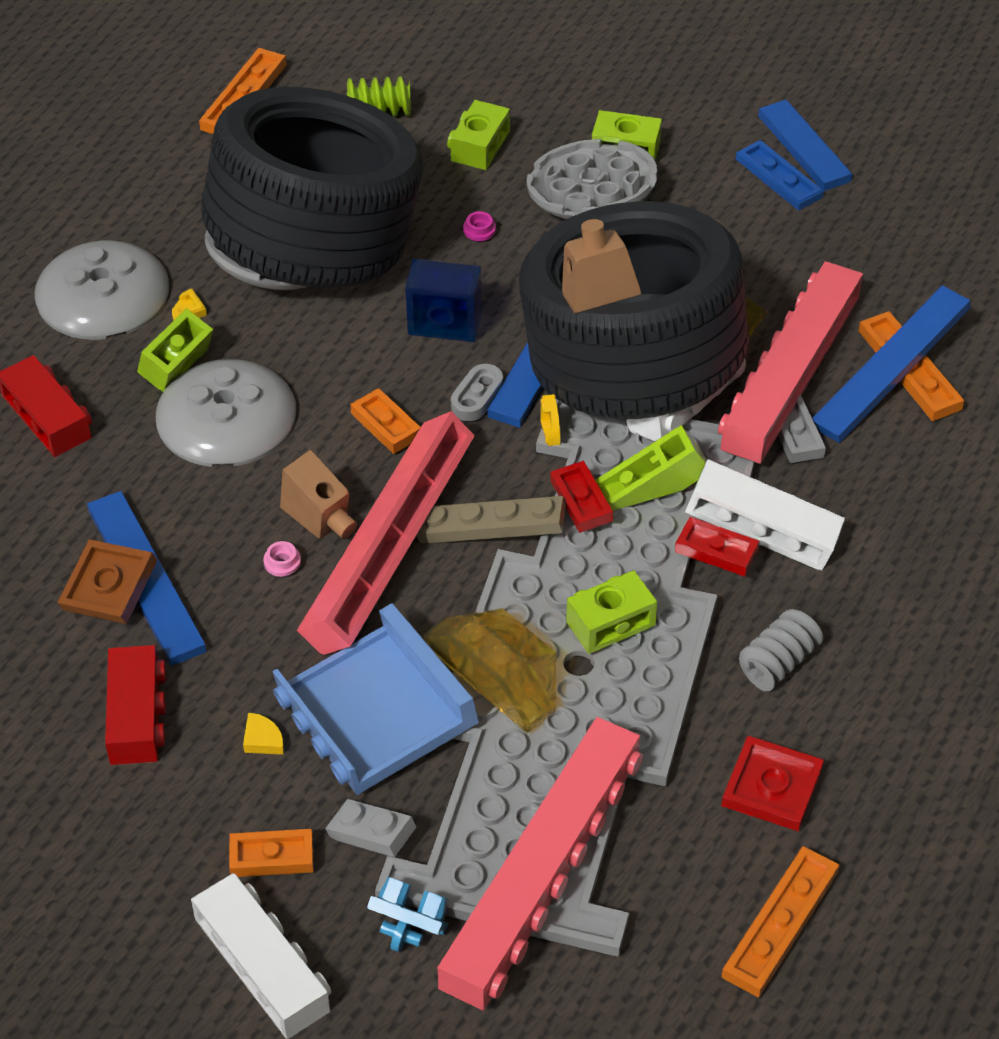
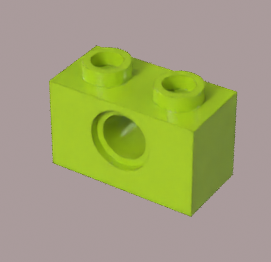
(634, 129)
(479, 134)
(175, 350)
(611, 611)

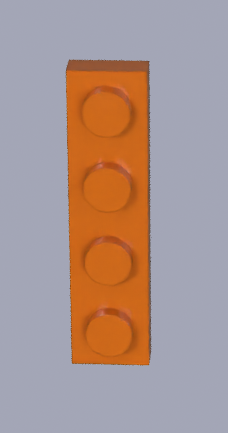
(255, 75)
(924, 380)
(780, 921)

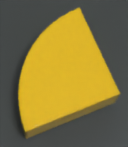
(190, 301)
(550, 420)
(262, 736)

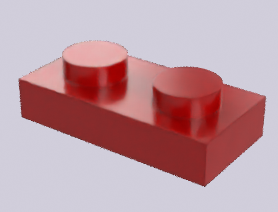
(582, 496)
(717, 546)

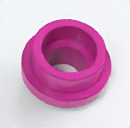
(479, 226)

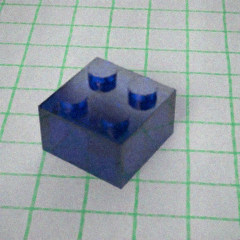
(443, 300)

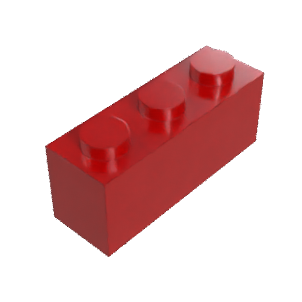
(45, 405)
(134, 705)

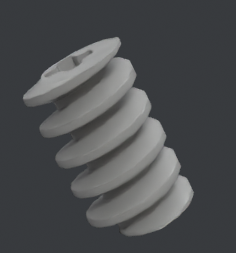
(779, 648)

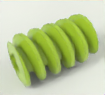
(382, 96)

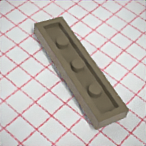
(493, 520)

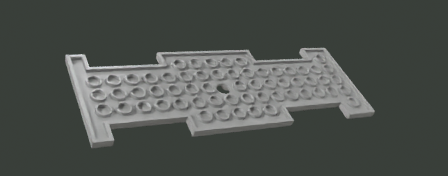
(633, 684)

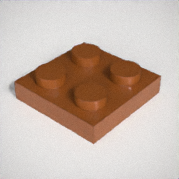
(107, 581)

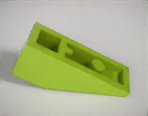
(654, 471)

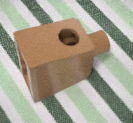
(597, 269)
(316, 497)

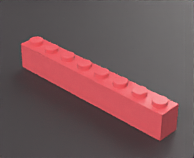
(790, 363)
(385, 534)
(539, 865)

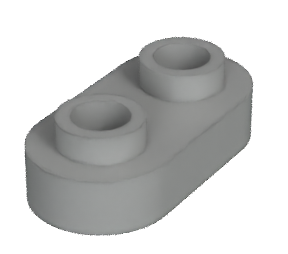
(474, 394)

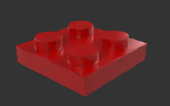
(772, 783)

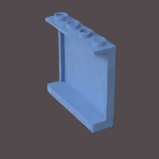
(377, 703)

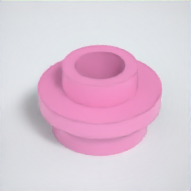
(280, 551)

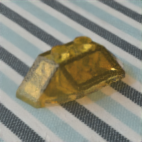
(500, 662)

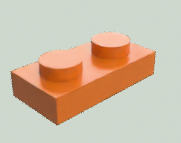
(385, 420)
(271, 852)

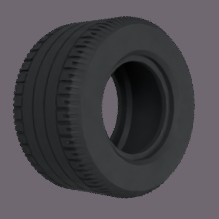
(311, 186)
(652, 348)

